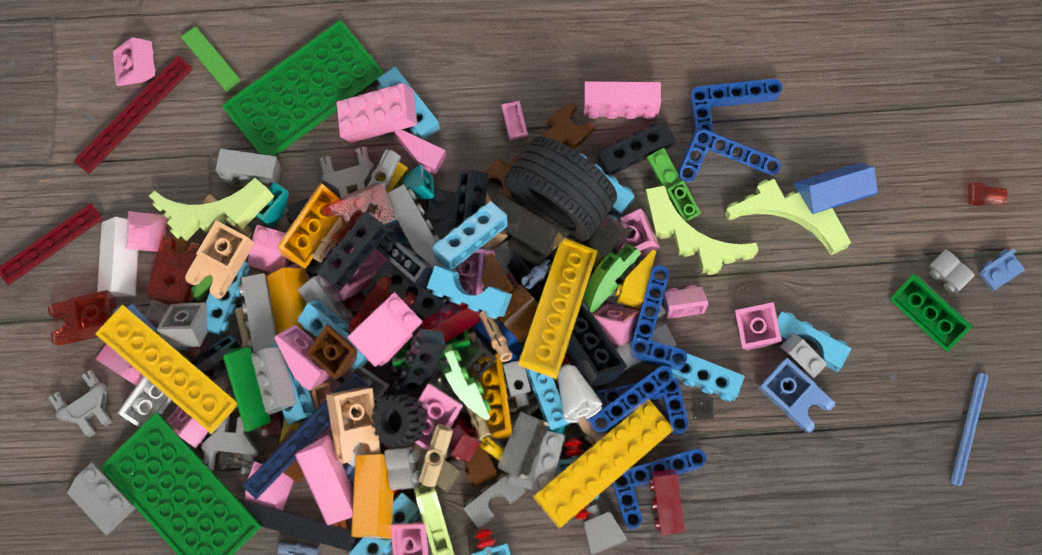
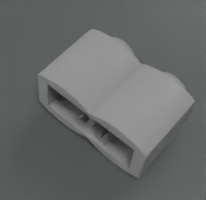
(950, 272)
(402, 467)

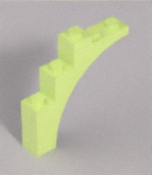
(771, 201)
(235, 209)
(688, 241)
(434, 520)

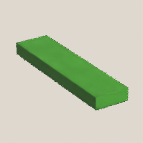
(210, 59)

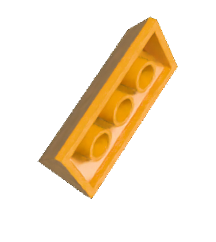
(308, 228)
(286, 299)
(495, 392)
(372, 498)

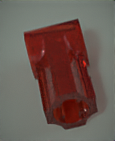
(980, 194)

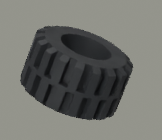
(386, 424)

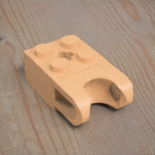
(220, 264)
(353, 426)

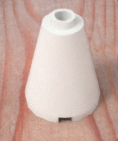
(576, 395)

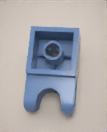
(800, 397)

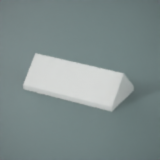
(116, 264)
(144, 403)

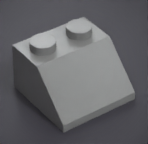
(184, 324)

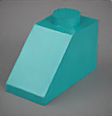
(420, 182)
(275, 208)

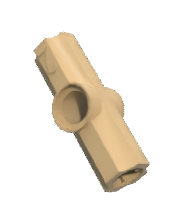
(433, 466)

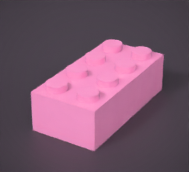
(622, 99)
(376, 113)

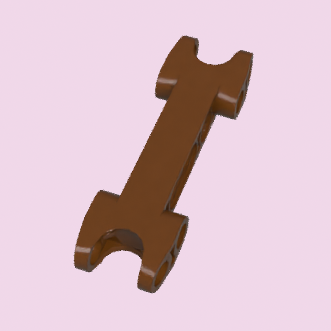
(561, 130)

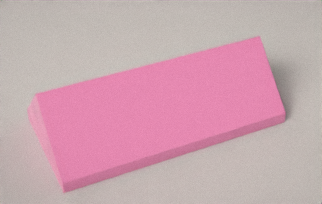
(327, 480)
(409, 538)

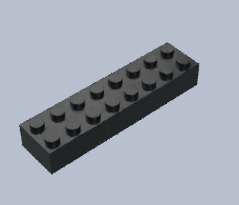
(588, 344)

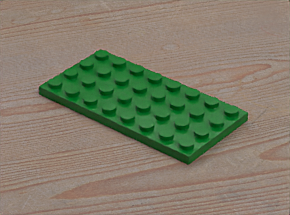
(303, 90)
(179, 493)

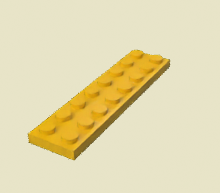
(558, 308)
(167, 369)
(603, 463)

